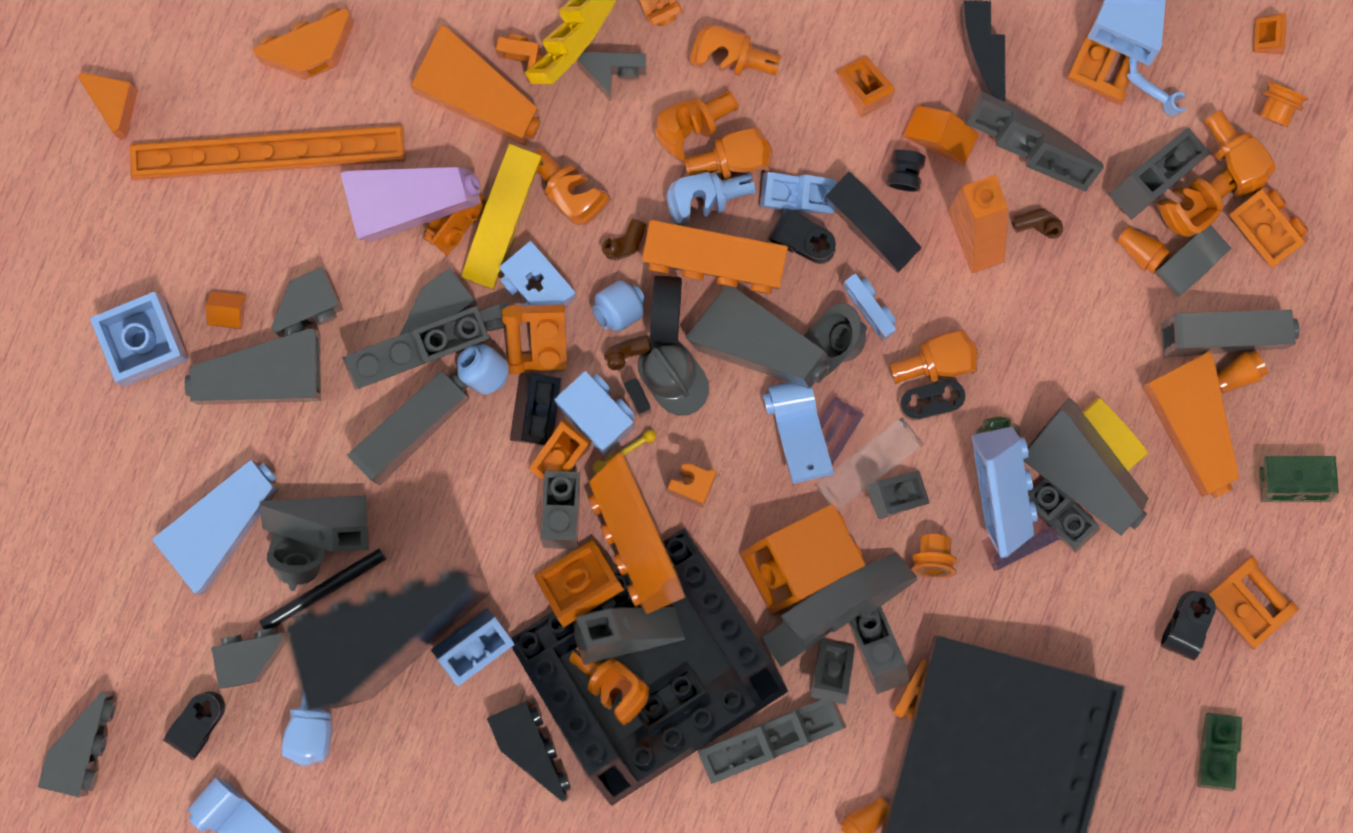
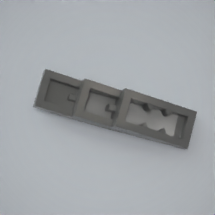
(1034, 140)
(848, 597)
(771, 739)

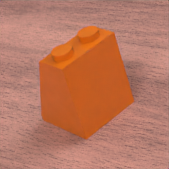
(802, 558)

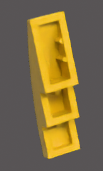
(570, 39)
(501, 216)

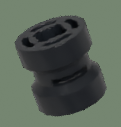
(906, 170)

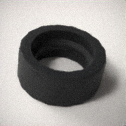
(665, 309)

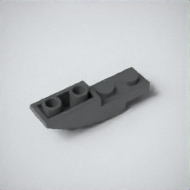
(415, 348)

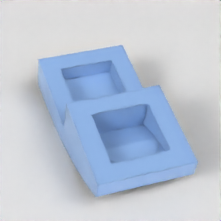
(795, 193)

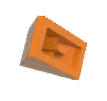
(866, 85)
(113, 100)
(941, 133)

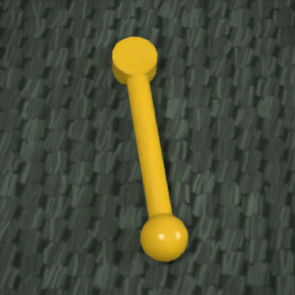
(648, 436)

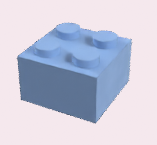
(139, 339)
(595, 413)

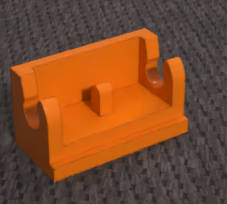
(697, 486)

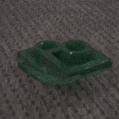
(1219, 752)

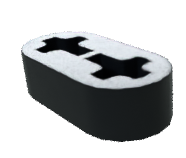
(930, 392)

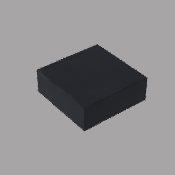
(637, 397)

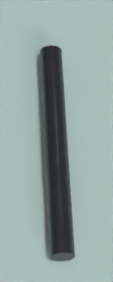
(323, 589)

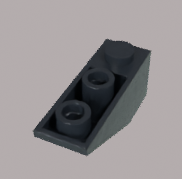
(522, 742)

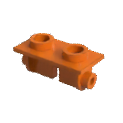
(448, 231)

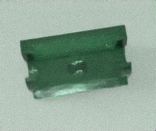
(1299, 479)

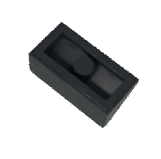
(535, 408)

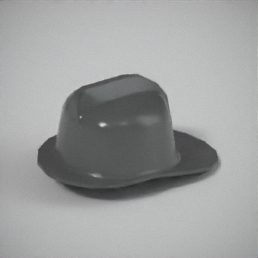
(839, 334)
(674, 378)
(294, 560)

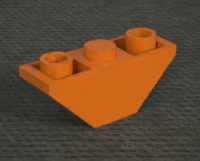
(308, 47)

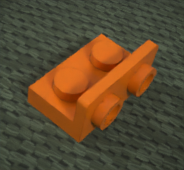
(1270, 225)

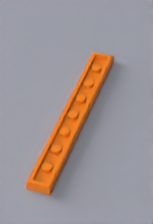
(267, 152)

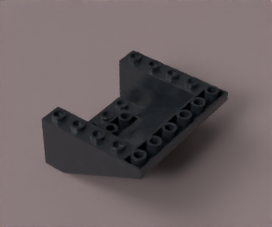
(366, 645)
(693, 684)
(1002, 746)

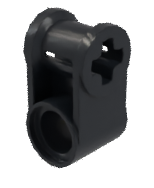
(799, 234)
(1186, 629)
(194, 729)

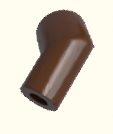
(1040, 220)
(624, 245)
(618, 353)

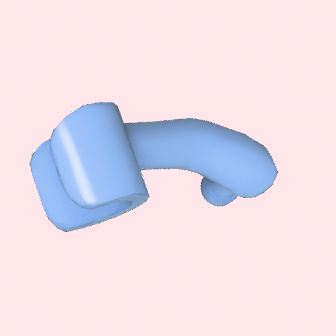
(1149, 88)

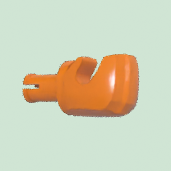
(738, 51)
(688, 115)
(736, 152)
(1245, 155)
(559, 191)
(1199, 204)
(941, 355)
(612, 679)

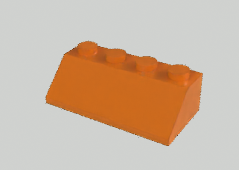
(714, 255)
(635, 537)

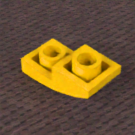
(1115, 433)

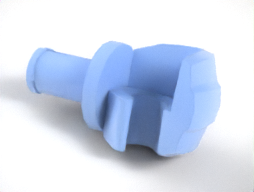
(709, 188)
(307, 736)

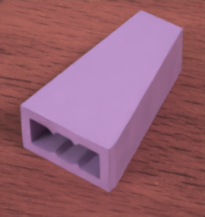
(405, 198)

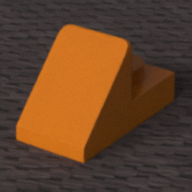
(561, 451)

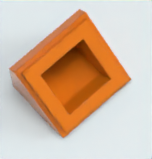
(1270, 34)
(225, 309)

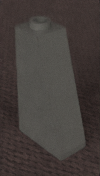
(1228, 332)
(754, 338)
(265, 373)
(409, 427)
(1086, 469)

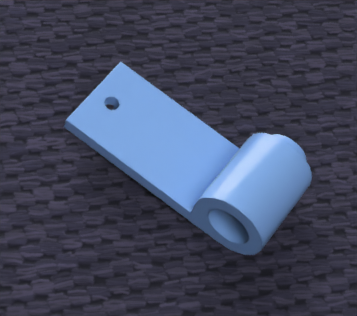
(799, 431)
(227, 811)

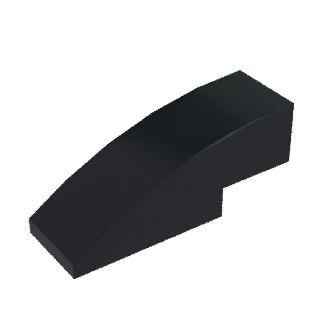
(982, 48)
(872, 222)

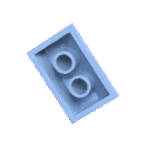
(1004, 488)

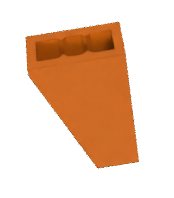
(470, 87)
(981, 222)
(1196, 423)

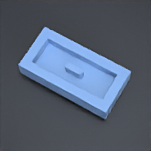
(878, 317)

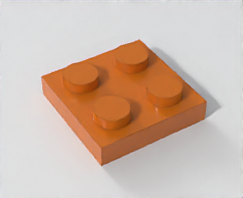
(578, 583)

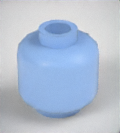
(618, 306)
(482, 369)

